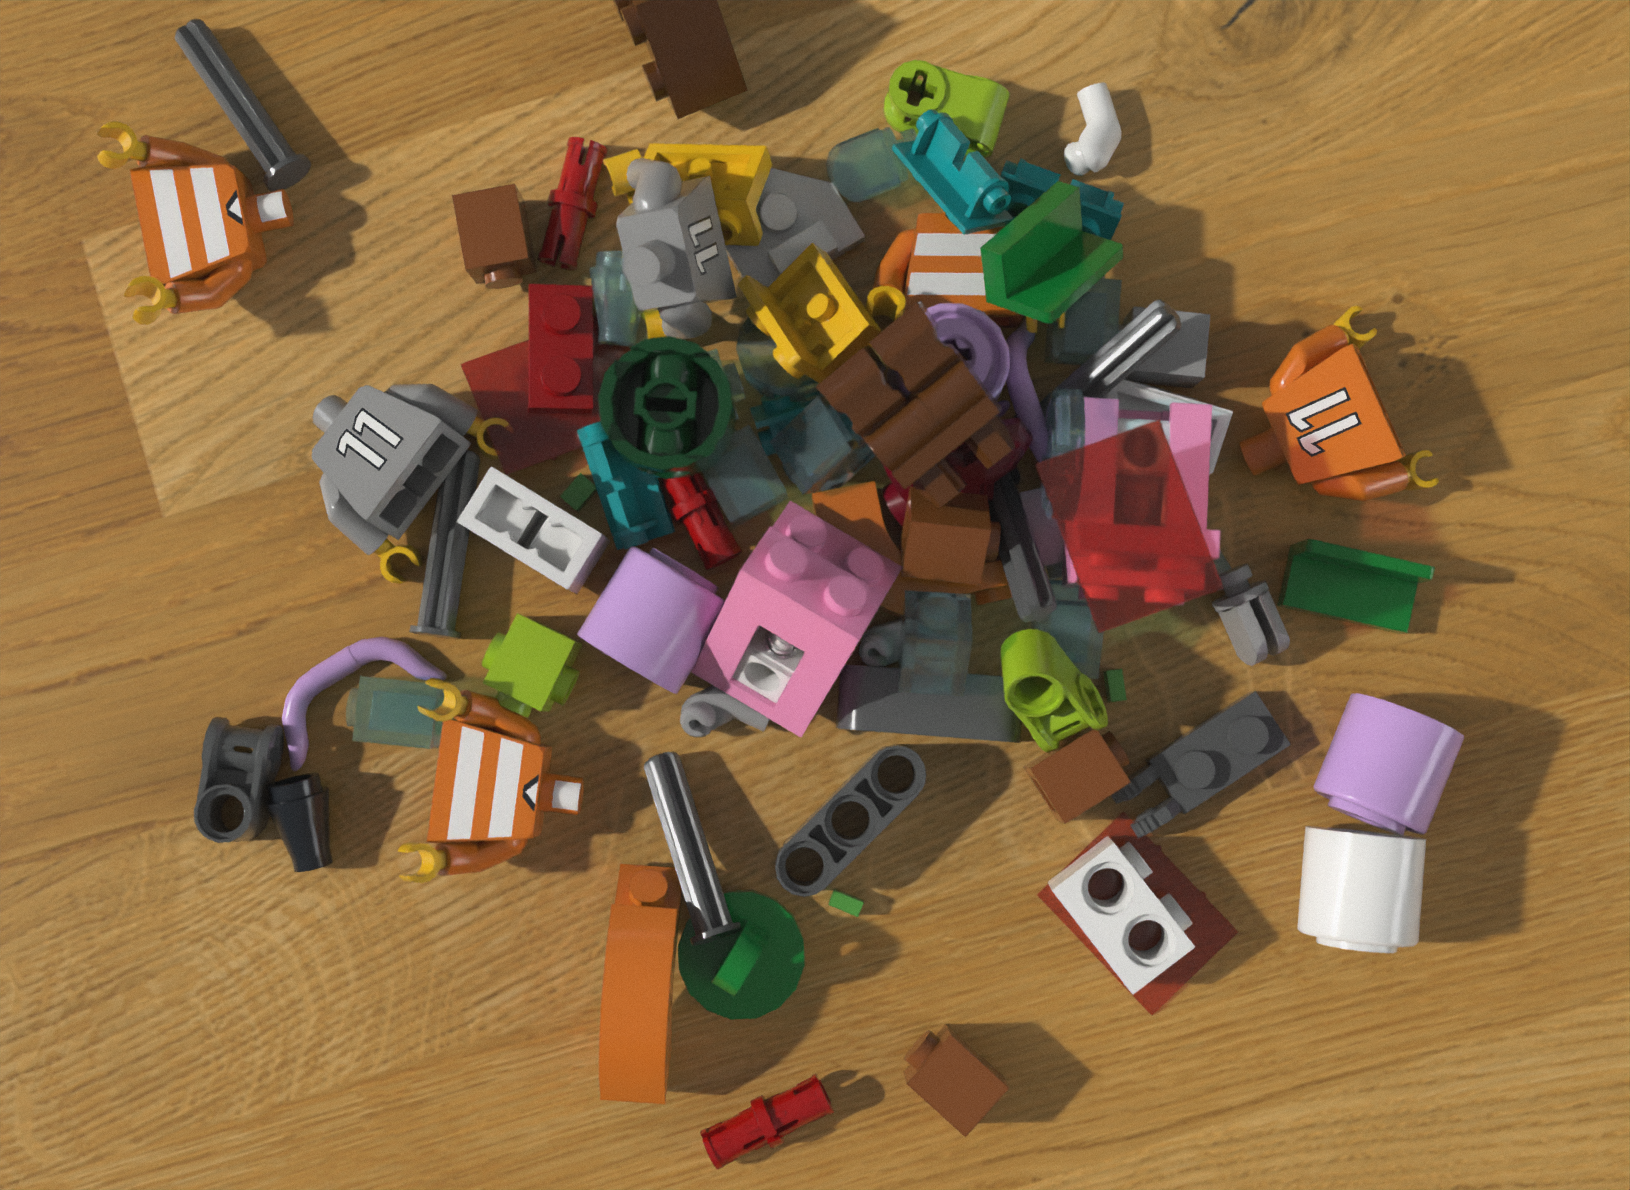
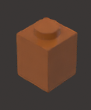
(495, 236)
(950, 540)
(1079, 773)
(953, 1078)

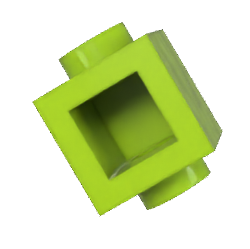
(531, 666)

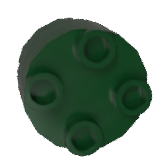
(667, 407)

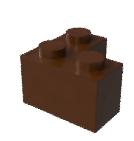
(688, 51)

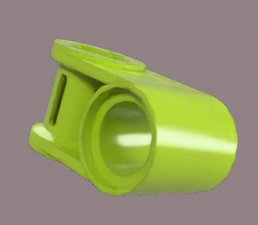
(971, 101)
(1048, 689)

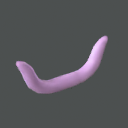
(1023, 391)
(335, 669)

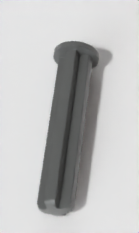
(242, 107)
(1123, 352)
(447, 552)
(1020, 553)
(689, 849)

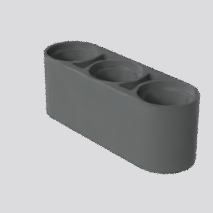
(872, 703)
(841, 850)

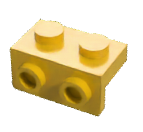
(810, 315)

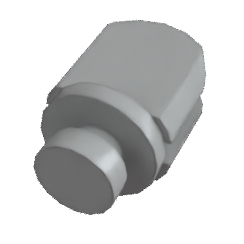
(1250, 616)

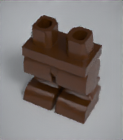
(921, 428)

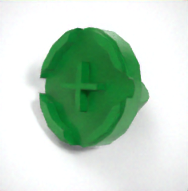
(749, 969)

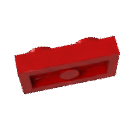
(560, 348)

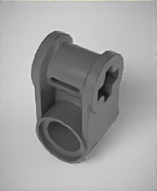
(238, 775)

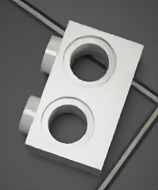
(533, 530)
(1111, 920)

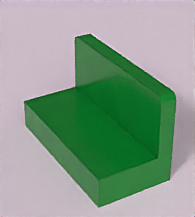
(1045, 258)
(1351, 585)

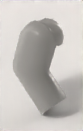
(713, 708)

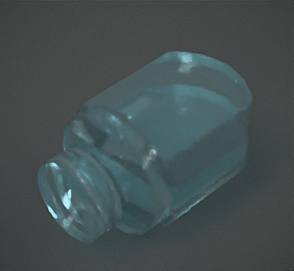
(867, 164)

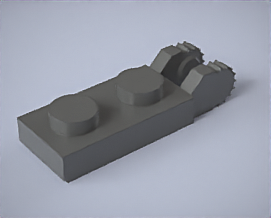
(1206, 760)

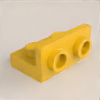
(736, 179)

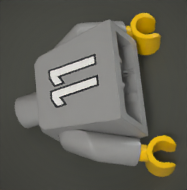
(670, 245)
(388, 458)

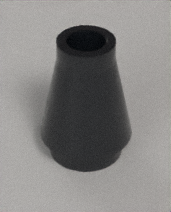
(303, 819)

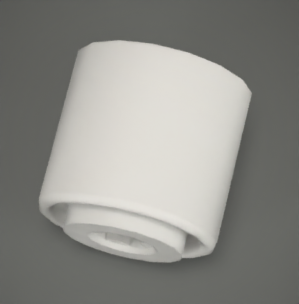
(1361, 889)

